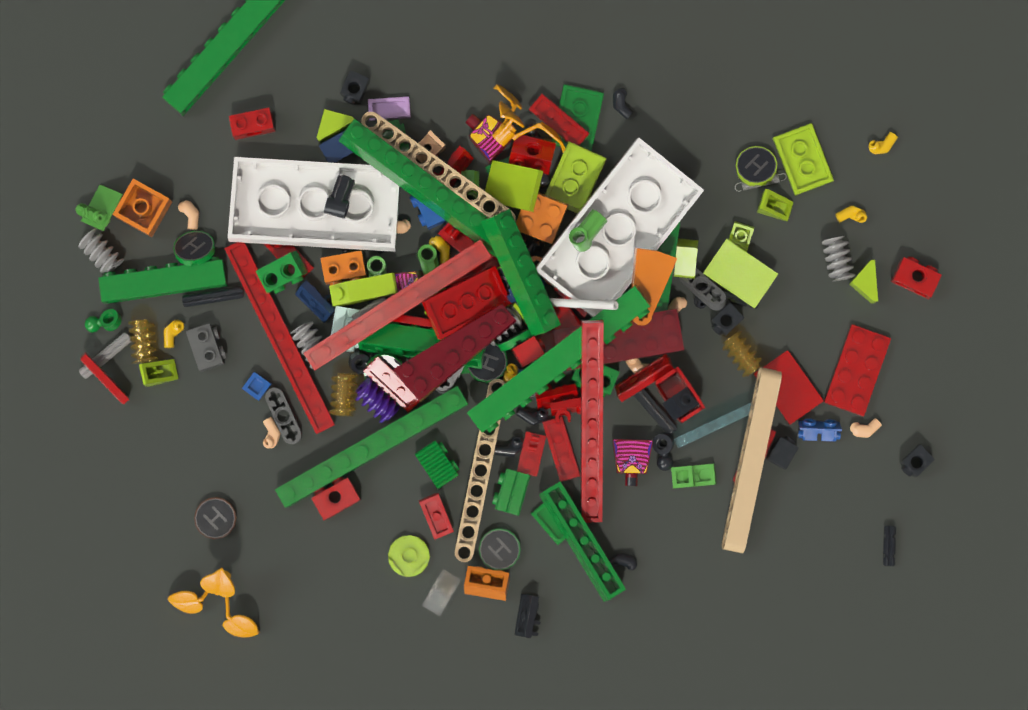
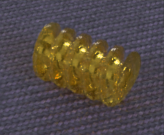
(142, 341)
(742, 354)
(343, 394)

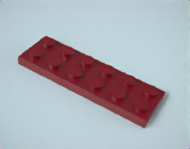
(657, 337)

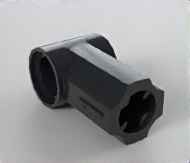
(338, 202)

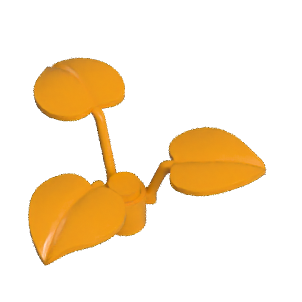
(507, 130)
(218, 584)

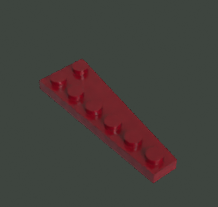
(439, 362)

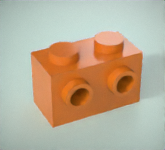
(343, 267)
(486, 583)

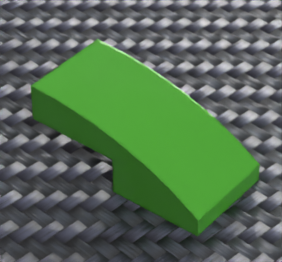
(694, 476)

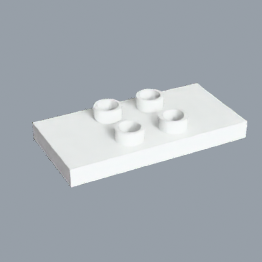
(287, 199)
(642, 205)

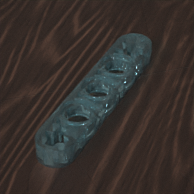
(713, 426)

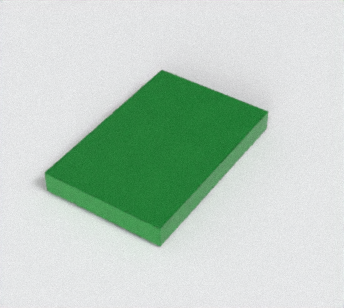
(583, 108)

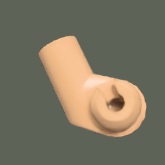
(678, 303)
(865, 430)

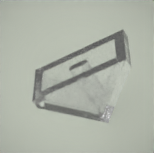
(441, 592)

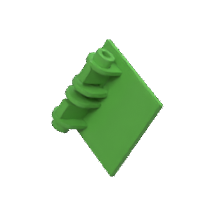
(100, 208)

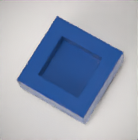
(256, 386)

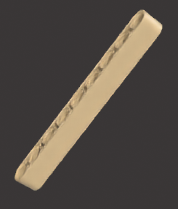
(432, 162)
(751, 460)
(474, 480)

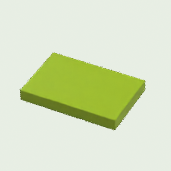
(803, 159)
(575, 176)
(514, 185)
(740, 273)

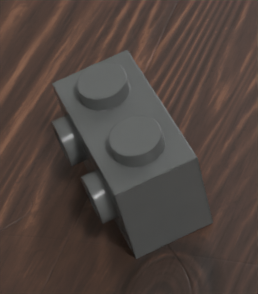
(205, 347)

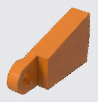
(651, 275)

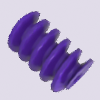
(377, 400)

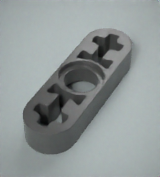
(705, 295)
(285, 432)

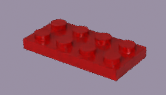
(465, 302)
(857, 370)

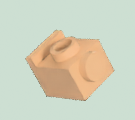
(436, 144)

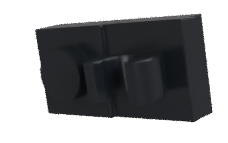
(526, 615)

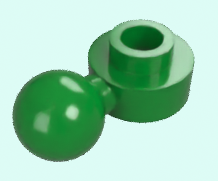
(109, 320)

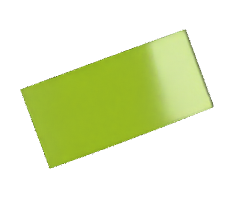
(741, 235)

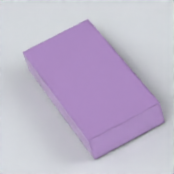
(390, 108)

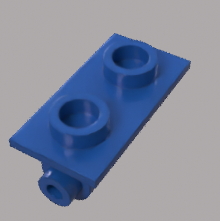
(828, 429)

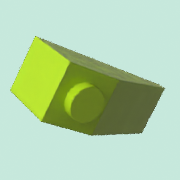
(363, 289)

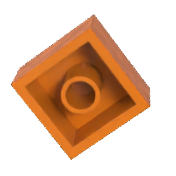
(142, 208)
(544, 220)

